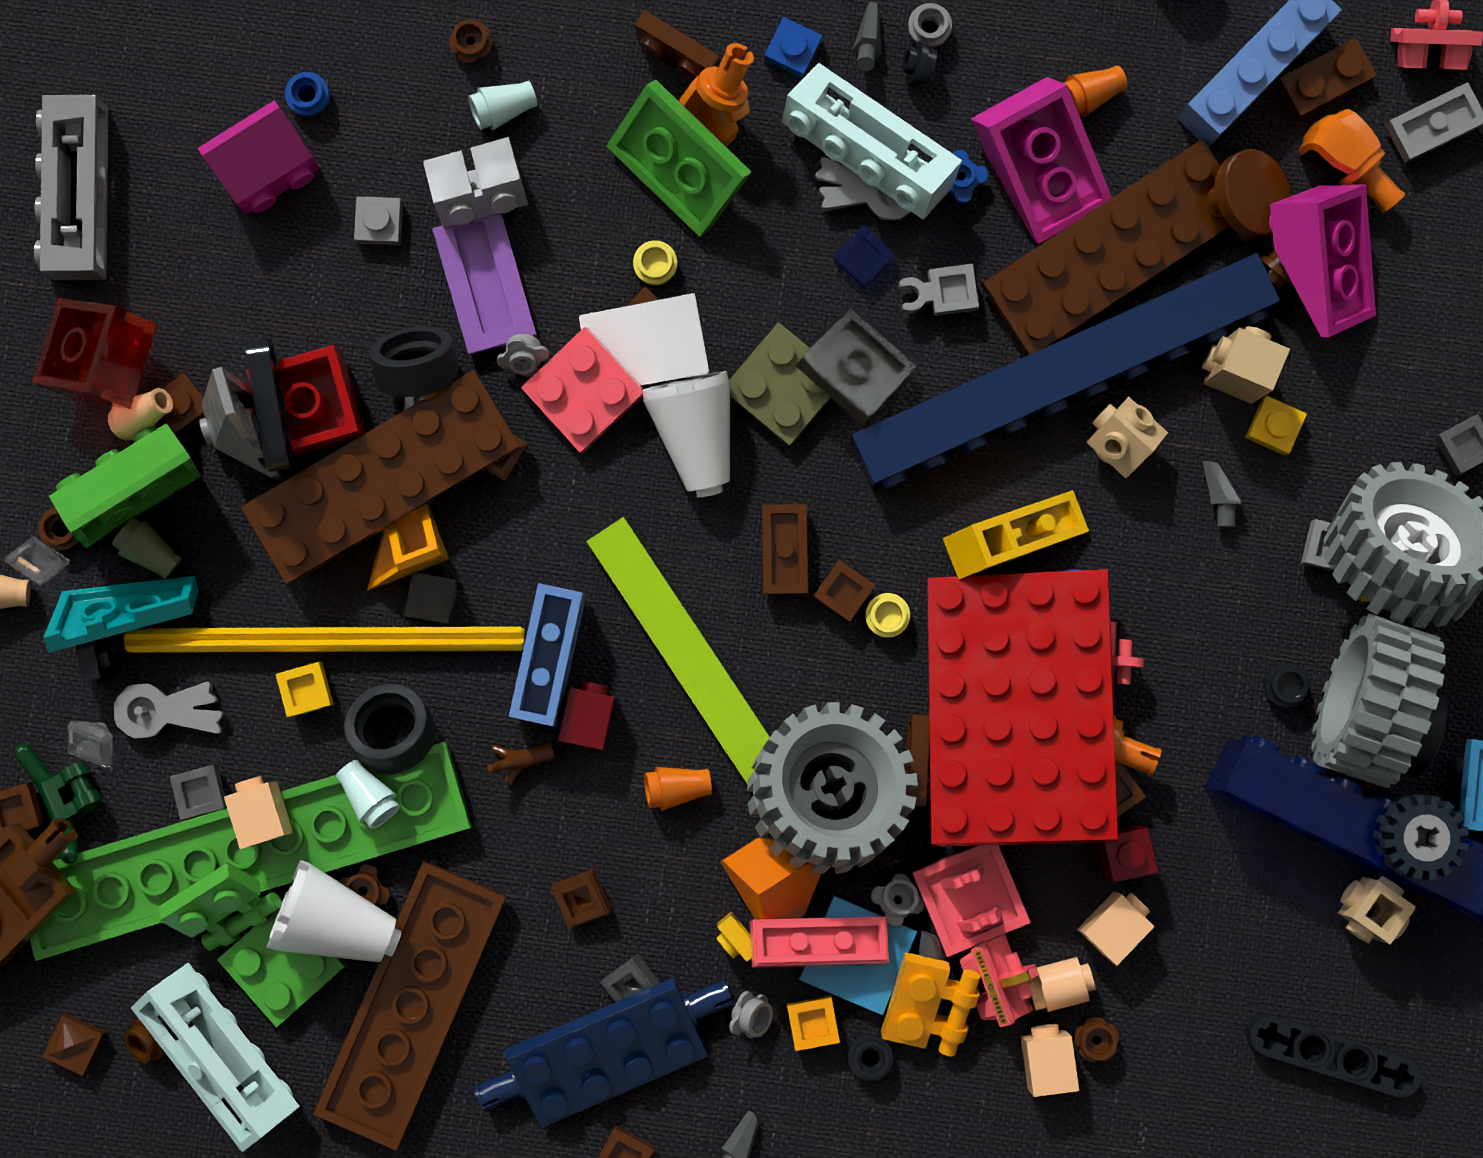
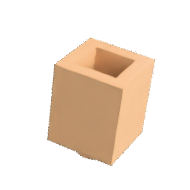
(257, 812)
(1117, 926)
(1049, 1061)

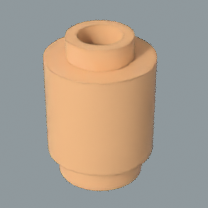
(1061, 985)

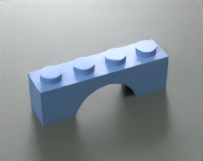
(1256, 67)

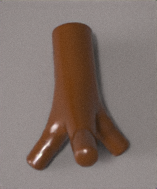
(519, 760)

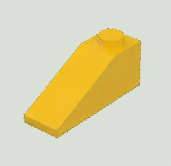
(1015, 534)

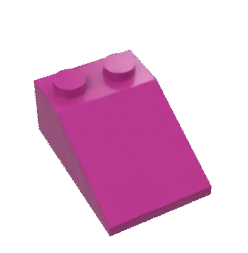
(1043, 157)
(1327, 253)

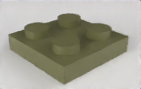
(775, 389)

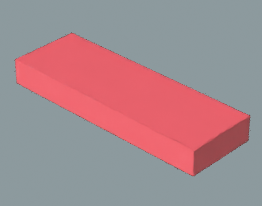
(819, 941)

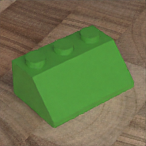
(123, 484)

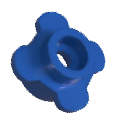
(974, 175)

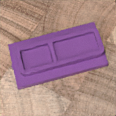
(484, 282)

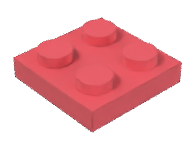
(583, 390)

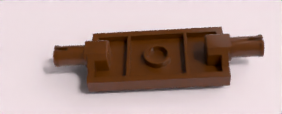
(30, 882)

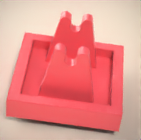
(970, 897)

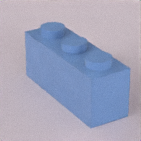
(547, 655)

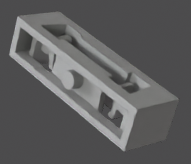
(62, 248)

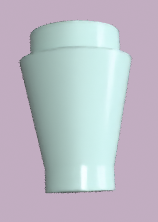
(500, 104)
(368, 796)

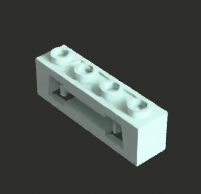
(870, 141)
(215, 1056)

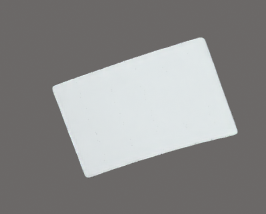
(653, 338)

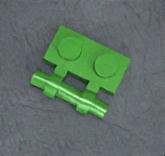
(210, 902)

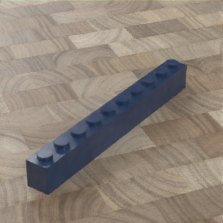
(1063, 371)

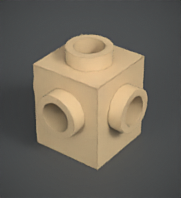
(1126, 436)
(1390, 911)

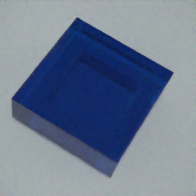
(863, 256)

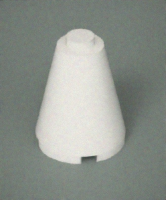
(695, 428)
(331, 920)

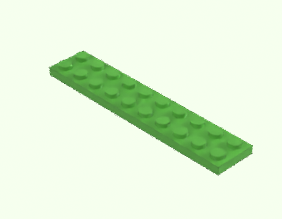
(130, 879)

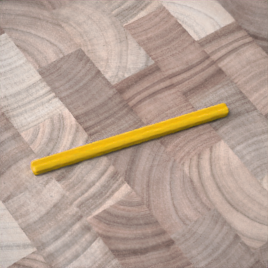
(324, 639)

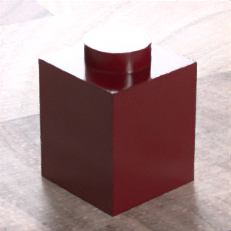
(587, 716)
(1128, 857)

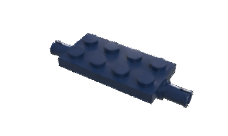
(606, 1051)

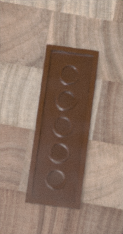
(1109, 251)
(380, 477)
(410, 1006)

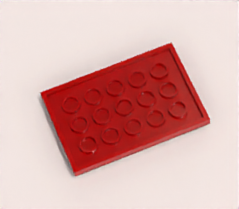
(1021, 709)

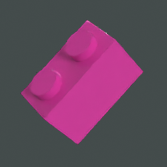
(260, 159)

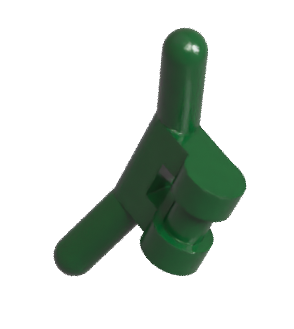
(51, 789)

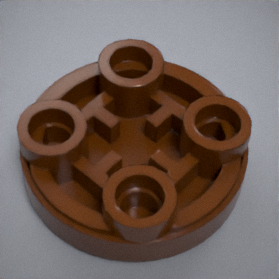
(1245, 190)

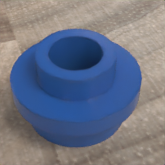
(302, 82)

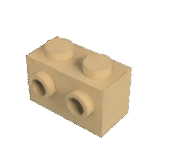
(1245, 364)

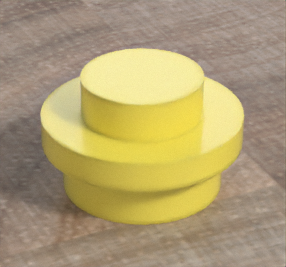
(655, 262)
(887, 615)

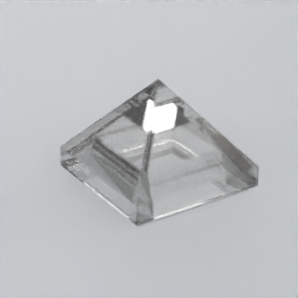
(36, 561)
(90, 742)

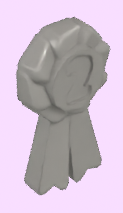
(854, 192)
(146, 710)

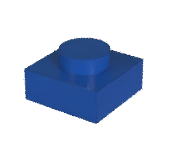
(793, 47)

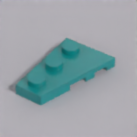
(115, 609)

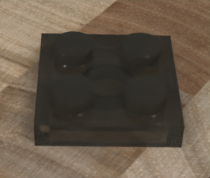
(856, 366)

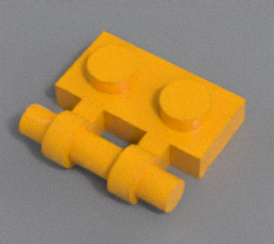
(916, 1001)

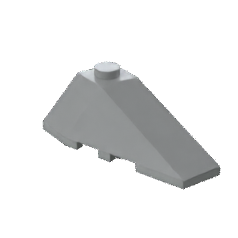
(232, 421)

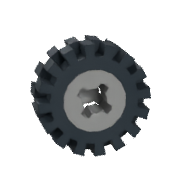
(1404, 837)

